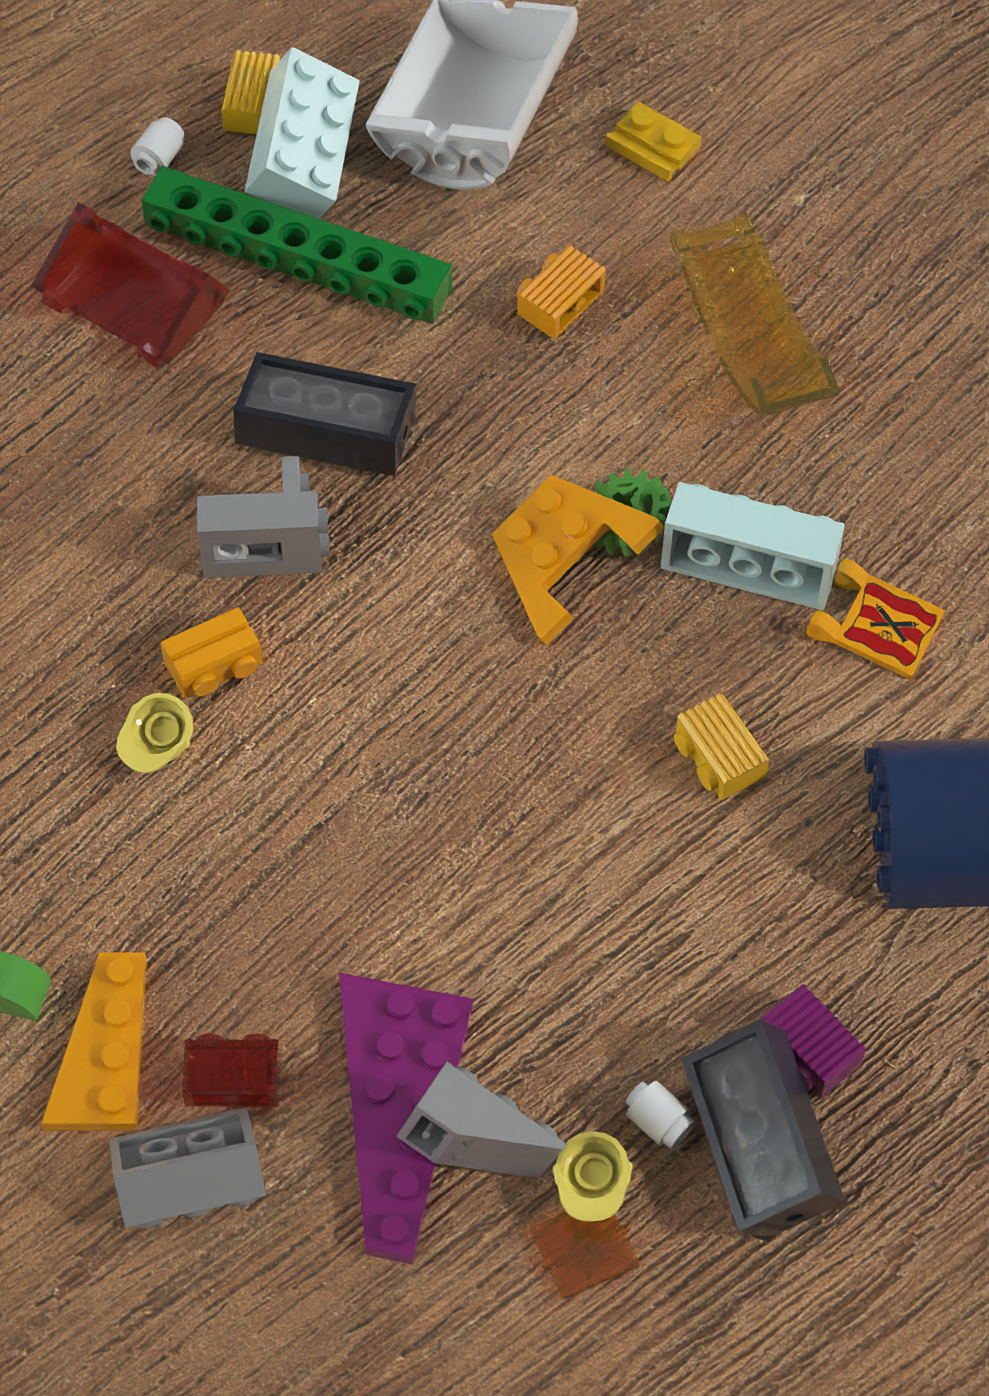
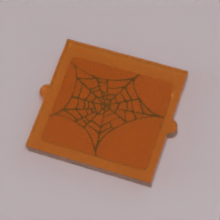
(583, 1251)

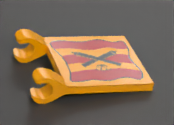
(881, 624)

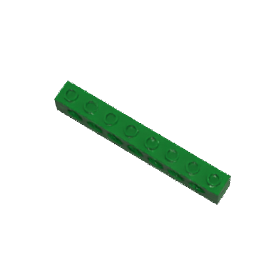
(297, 245)

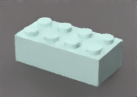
(302, 134)
(751, 545)

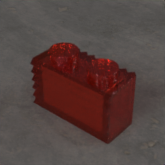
(231, 1071)

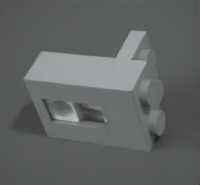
(264, 530)

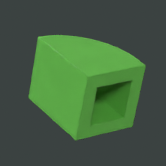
(21, 986)

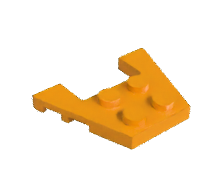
(552, 534)

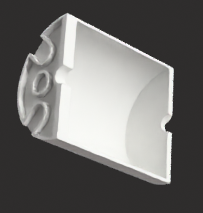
(470, 88)

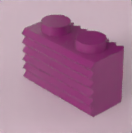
(818, 1040)

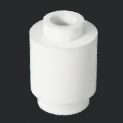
(157, 146)
(659, 1114)

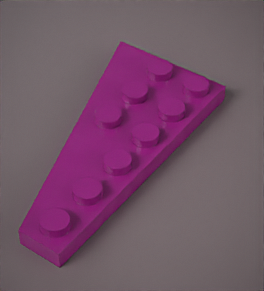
(394, 1052)

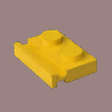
(653, 141)

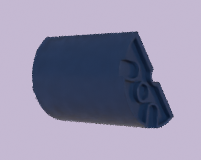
(931, 821)

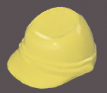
(155, 732)
(592, 1176)

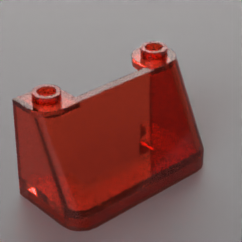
(127, 286)

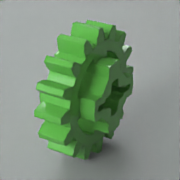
(636, 493)

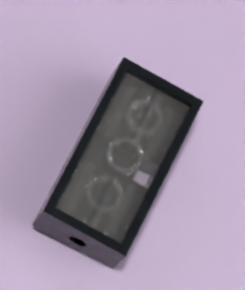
(325, 413)
(762, 1130)

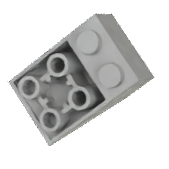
(478, 1130)

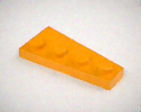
(103, 1057)

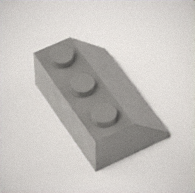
(186, 1168)

